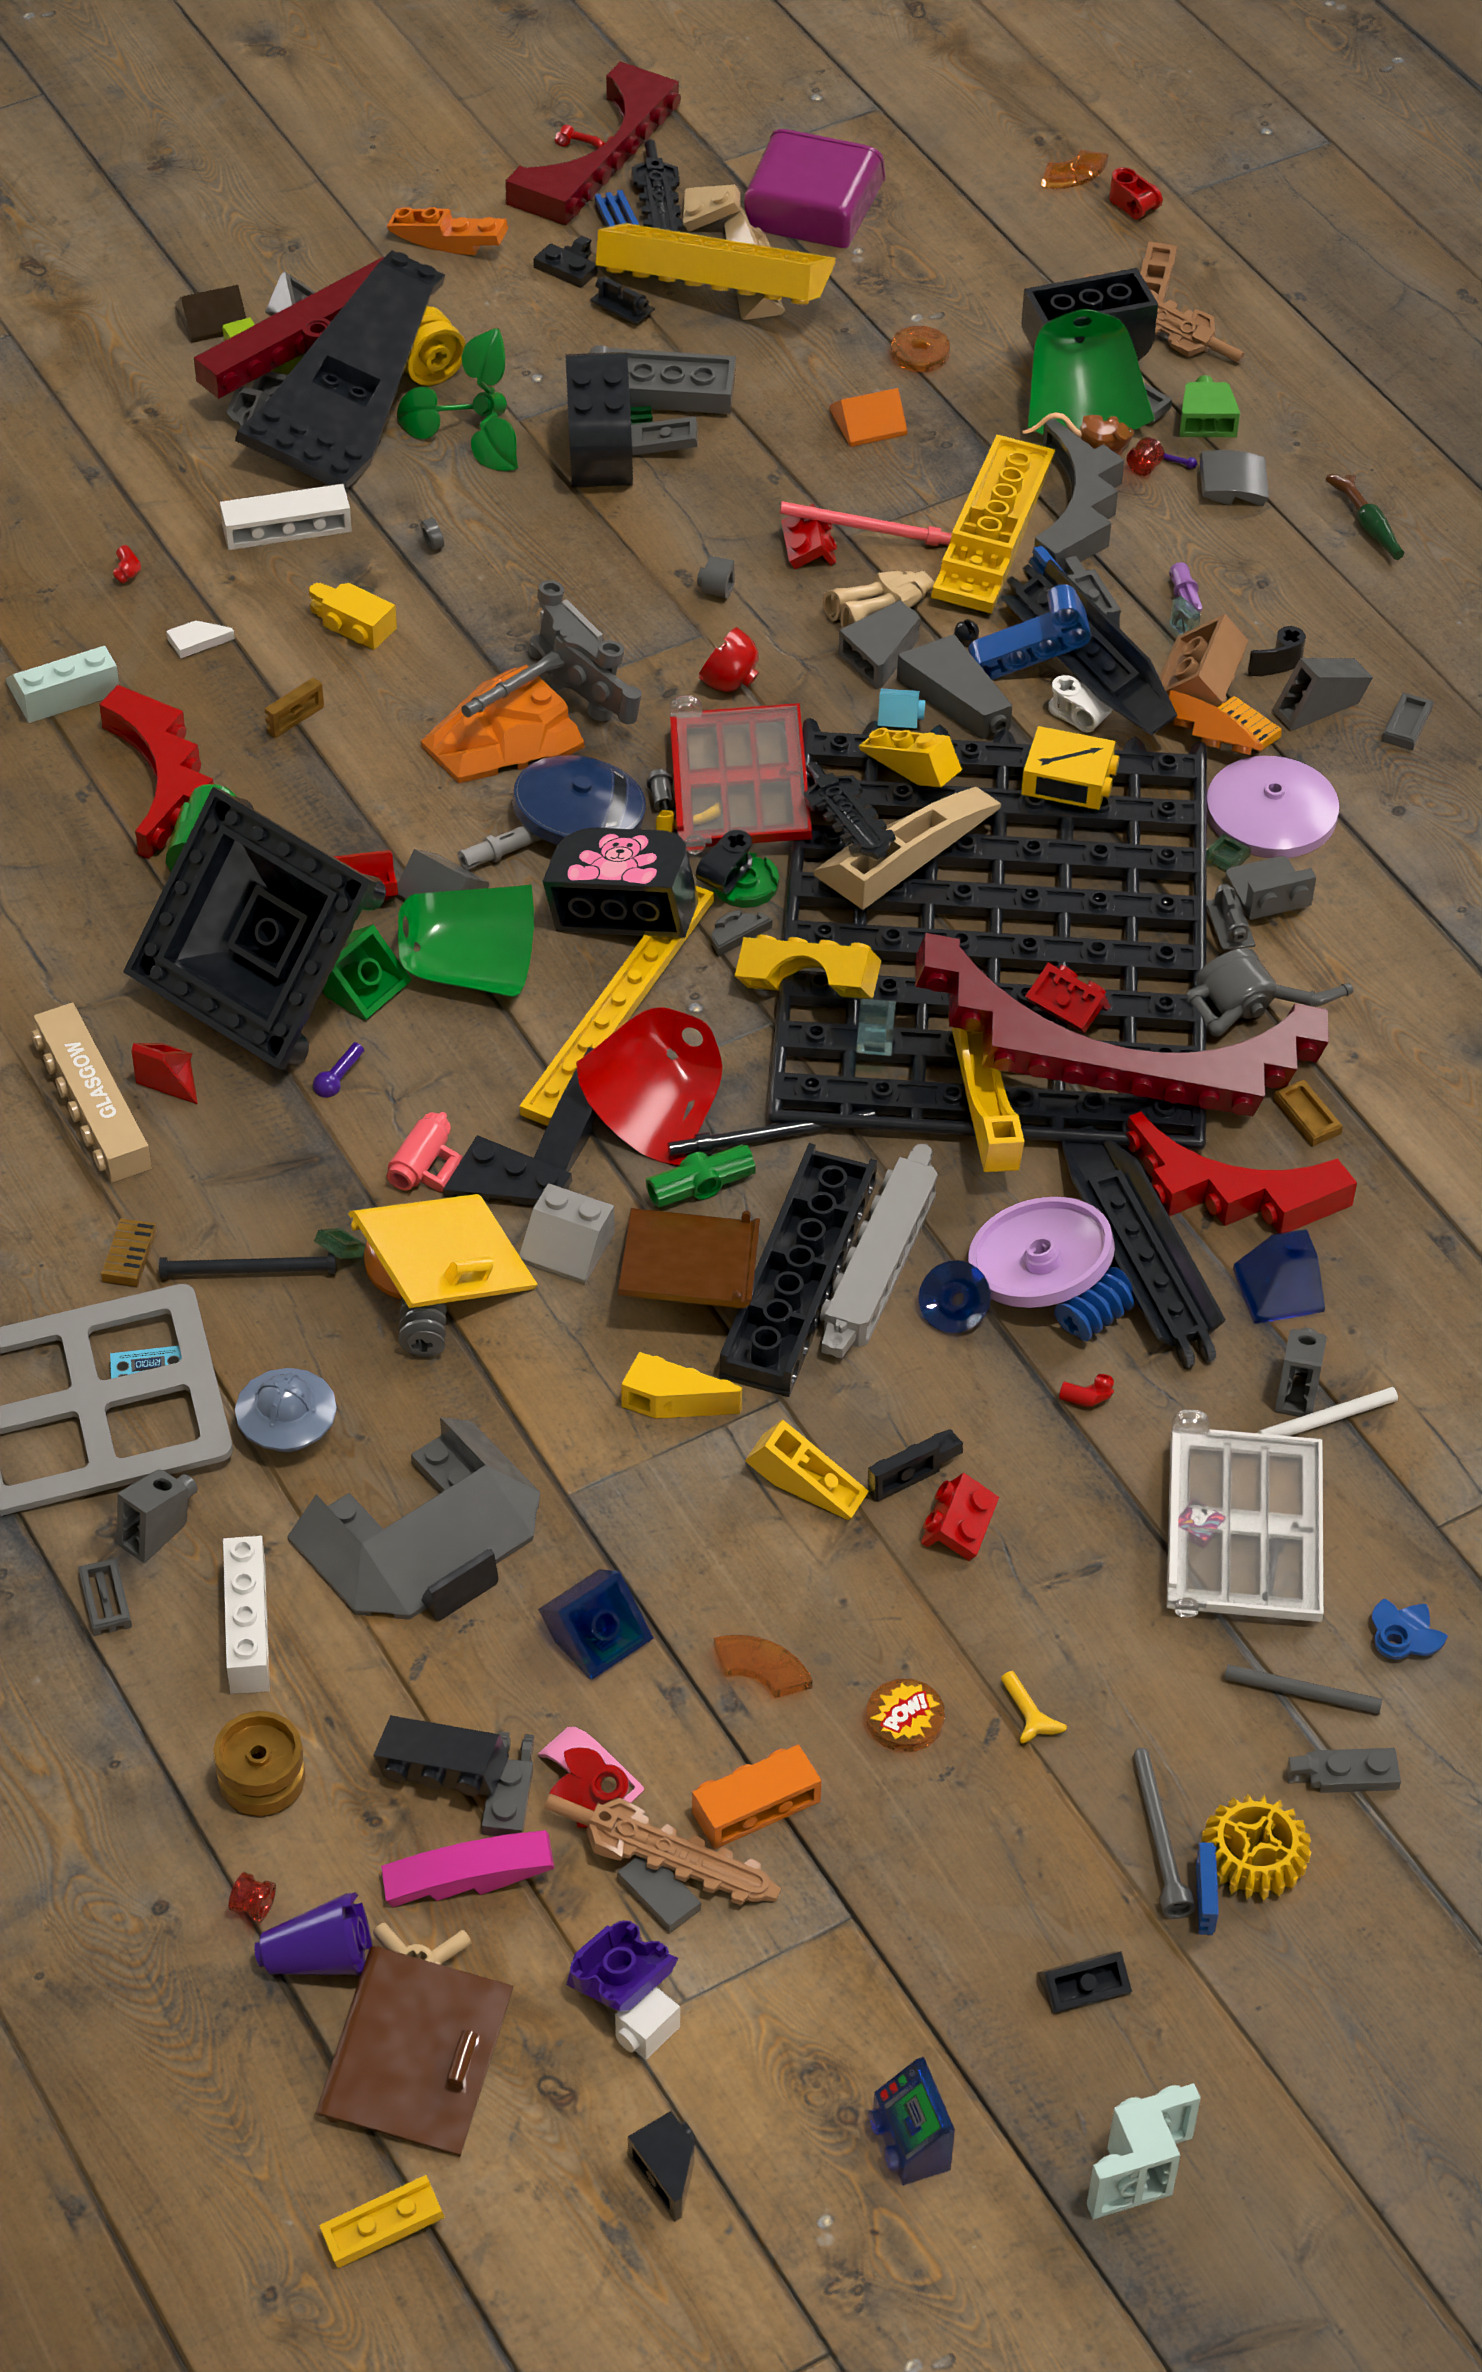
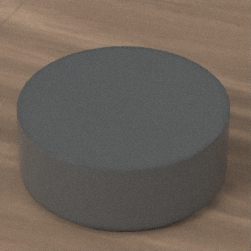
(432, 533)

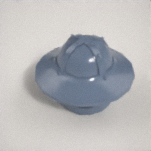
(285, 1409)

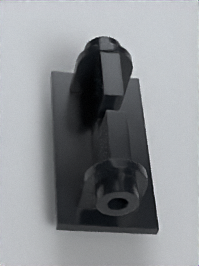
(625, 304)

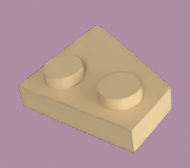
(709, 204)

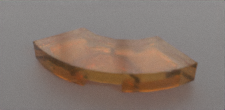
(1075, 172)
(764, 1662)

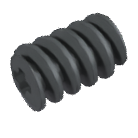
(422, 1329)

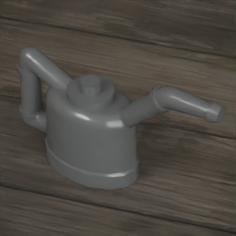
(1244, 989)

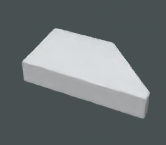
(198, 637)

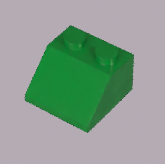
(365, 974)

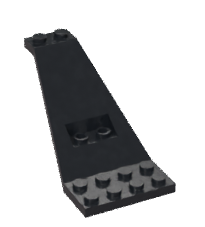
(343, 388)

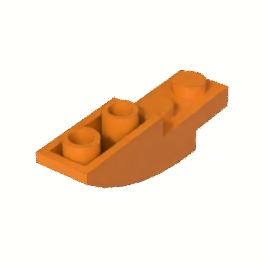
(441, 232)
(1212, 724)

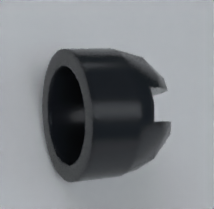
(963, 629)

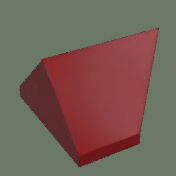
(164, 1069)

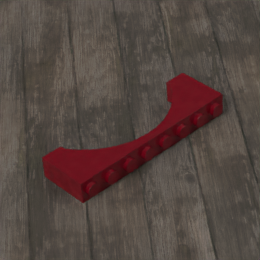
(564, 188)

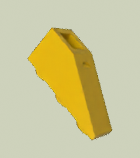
(917, 756)
(674, 1391)

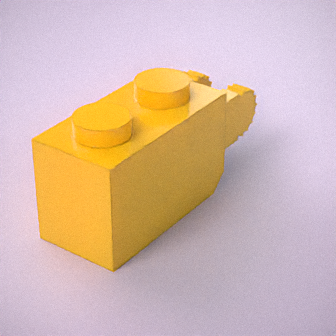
(354, 613)

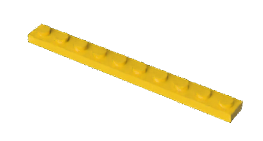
(608, 1013)

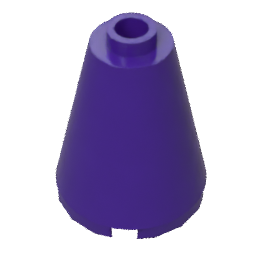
(318, 1942)

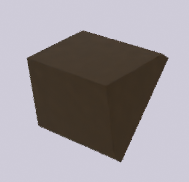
(209, 310)

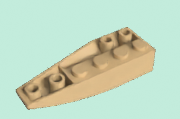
(917, 842)

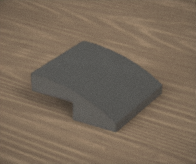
(1232, 475)

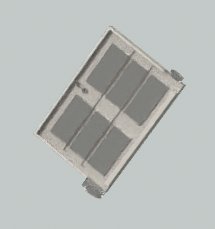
(1244, 1522)

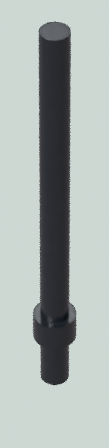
(706, 1143)

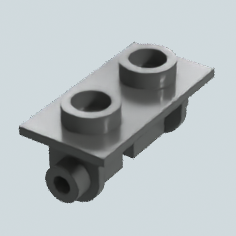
(1229, 920)

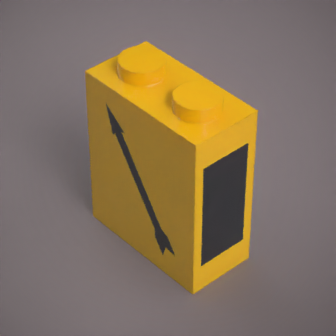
(1070, 768)

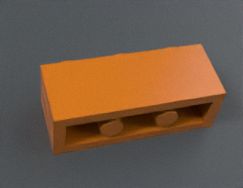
(756, 1796)

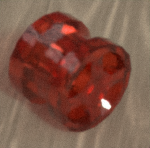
(1145, 456)
(252, 1896)

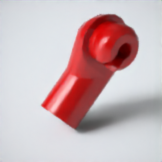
(128, 566)
(1089, 1395)

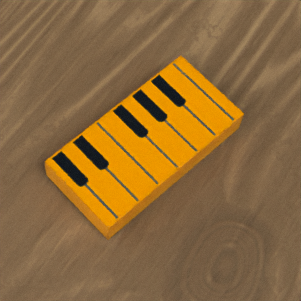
(1260, 726)

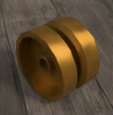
(259, 1763)

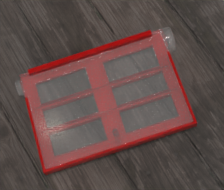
(738, 773)

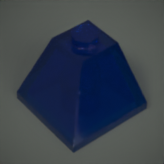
(1281, 1278)

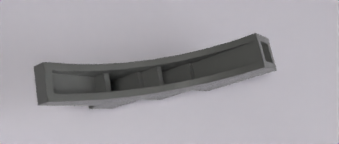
(1093, 479)

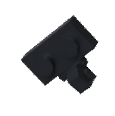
(568, 263)

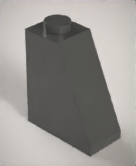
(877, 639)
(1320, 689)

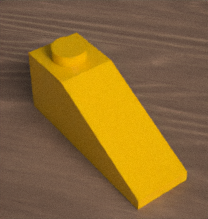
(805, 1471)

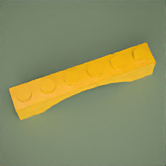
(993, 1119)

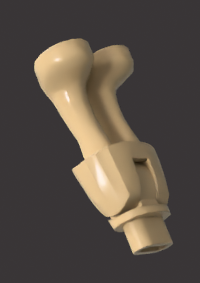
(888, 587)

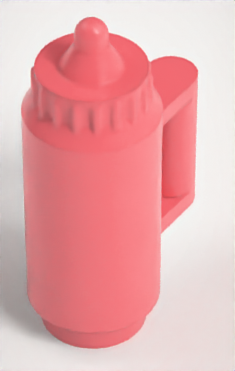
(418, 1153)

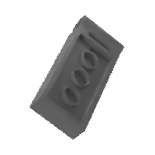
(679, 380)

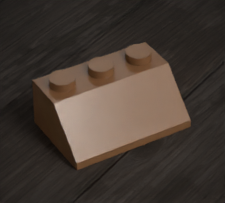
(1205, 661)

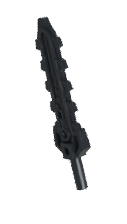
(658, 181)
(850, 812)

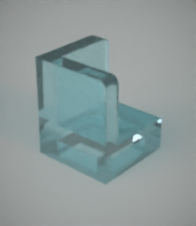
(876, 1027)

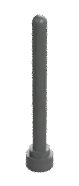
(1175, 1898)

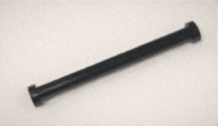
(251, 1265)

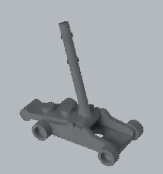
(575, 662)

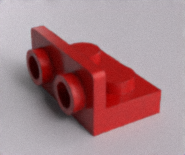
(1067, 997)

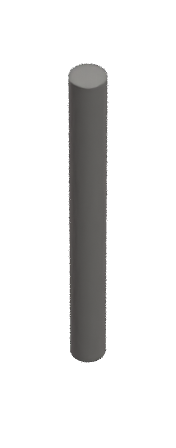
(1303, 1689)

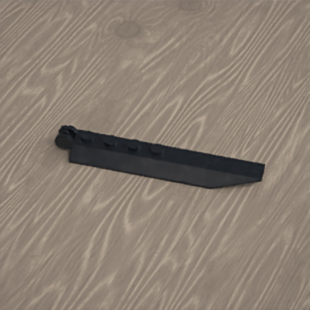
(1109, 662)
(1147, 1247)

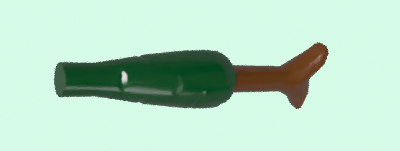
(1368, 515)

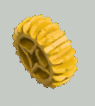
(1269, 1864)

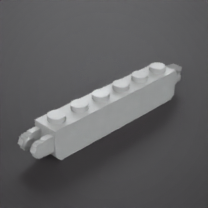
(880, 1254)

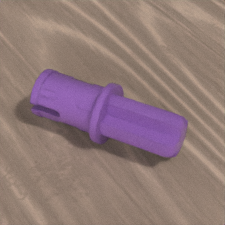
(1185, 585)

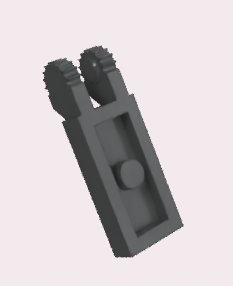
(508, 1806)

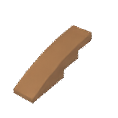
(1158, 267)

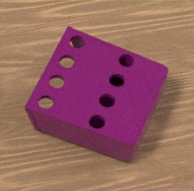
(813, 187)

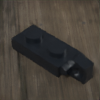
(912, 1464)

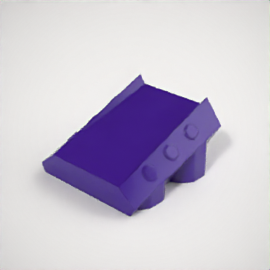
(620, 1966)

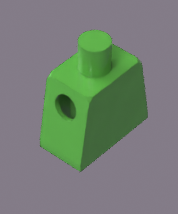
(1209, 409)

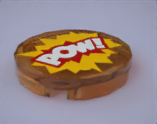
(905, 1715)

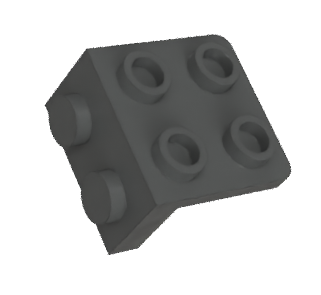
(1271, 886)

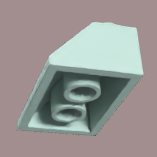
(64, 684)

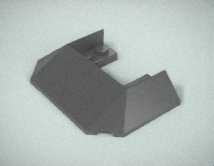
(388, 1570)

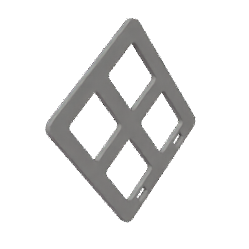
(92, 1397)

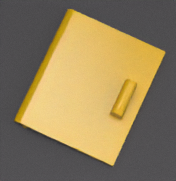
(443, 1250)

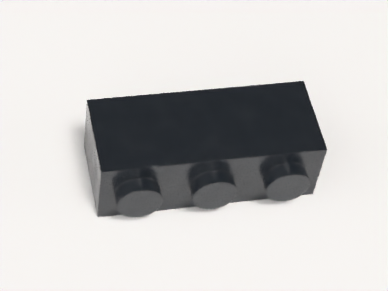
(441, 1756)

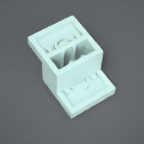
(1143, 2150)

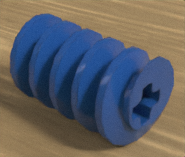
(1097, 1305)

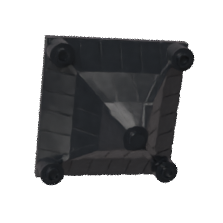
(250, 928)

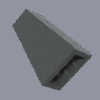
(956, 685)

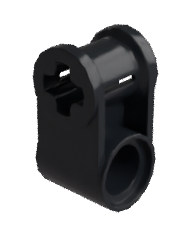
(726, 861)

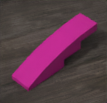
(468, 1865)

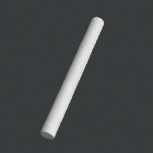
(1333, 1413)

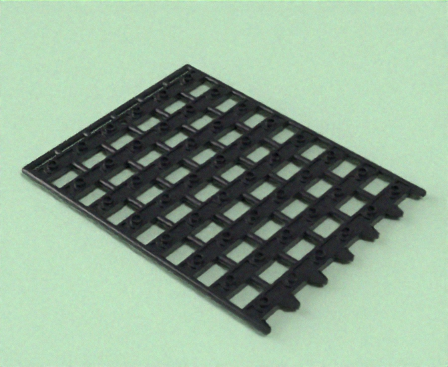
(998, 949)

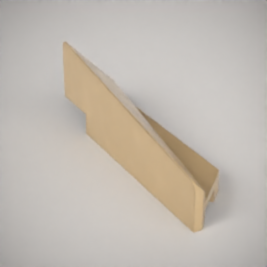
(751, 306)

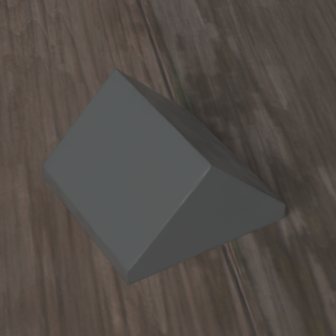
(433, 873)

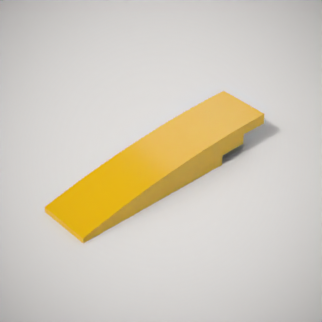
(992, 524)

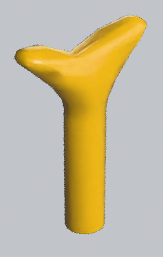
(1035, 1720)

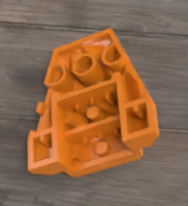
(509, 732)

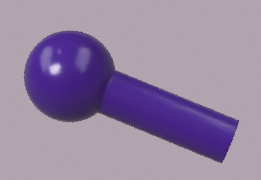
(328, 1082)

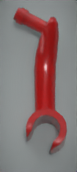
(567, 134)

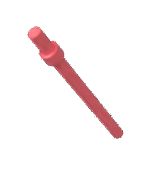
(932, 535)

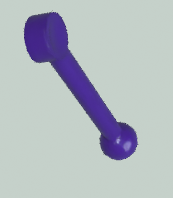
(1190, 463)

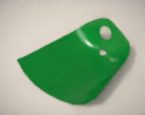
(1087, 376)
(476, 944)

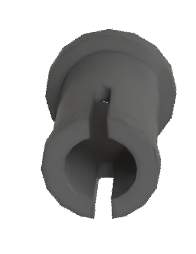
(660, 785)

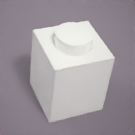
(647, 2023)

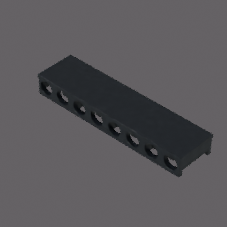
(797, 1271)

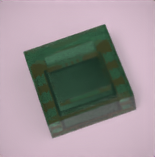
(1227, 853)
(340, 1243)

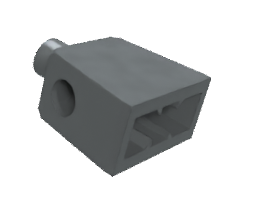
(1304, 1358)
(152, 1512)

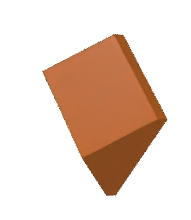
(870, 417)

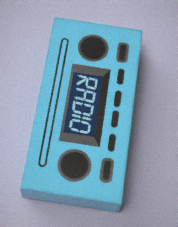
(140, 1360)

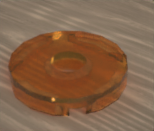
(905, 346)

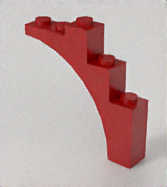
(159, 737)
(1232, 1192)

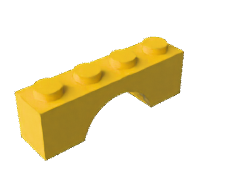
(767, 961)

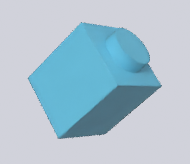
(900, 708)

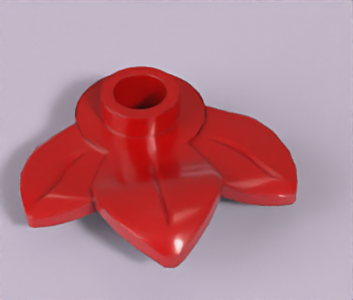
(585, 1781)

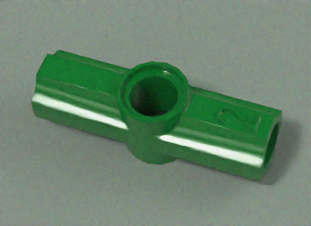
(700, 1175)

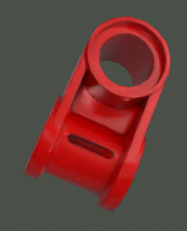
(1133, 193)

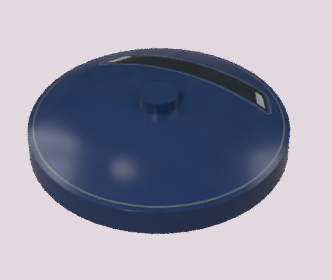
(576, 794)

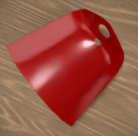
(646, 1092)

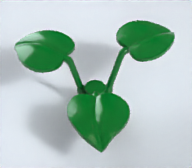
(496, 441)

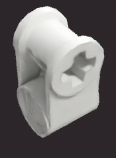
(1077, 705)

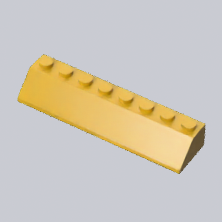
(713, 262)

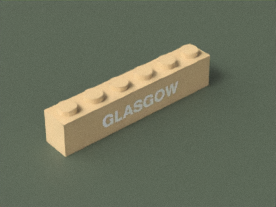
(91, 1092)

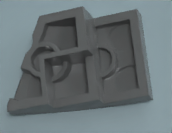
(248, 401)

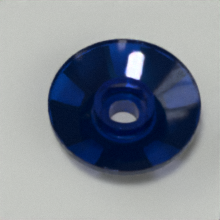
(942, 1285)

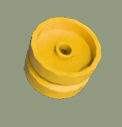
(435, 350)

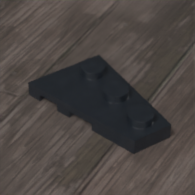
(503, 1174)

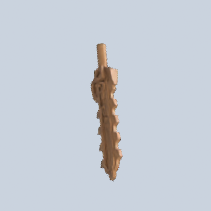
(1190, 331)
(624, 1831)

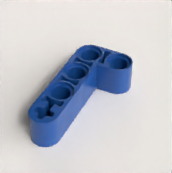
(1036, 639)

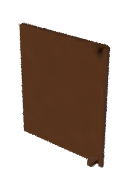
(690, 1258)
(415, 2050)

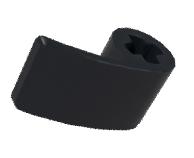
(1285, 656)

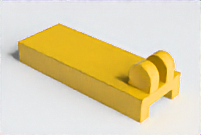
(382, 2221)

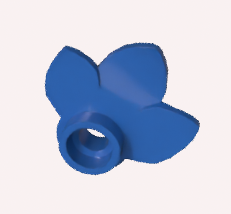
(1406, 1627)

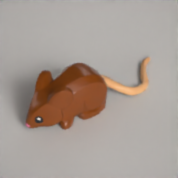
(1095, 431)

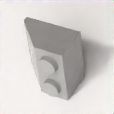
(567, 1233)

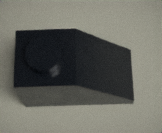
(665, 2160)

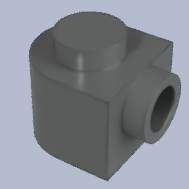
(717, 577)

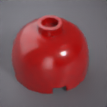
(731, 663)

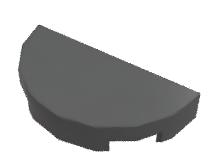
(734, 926)

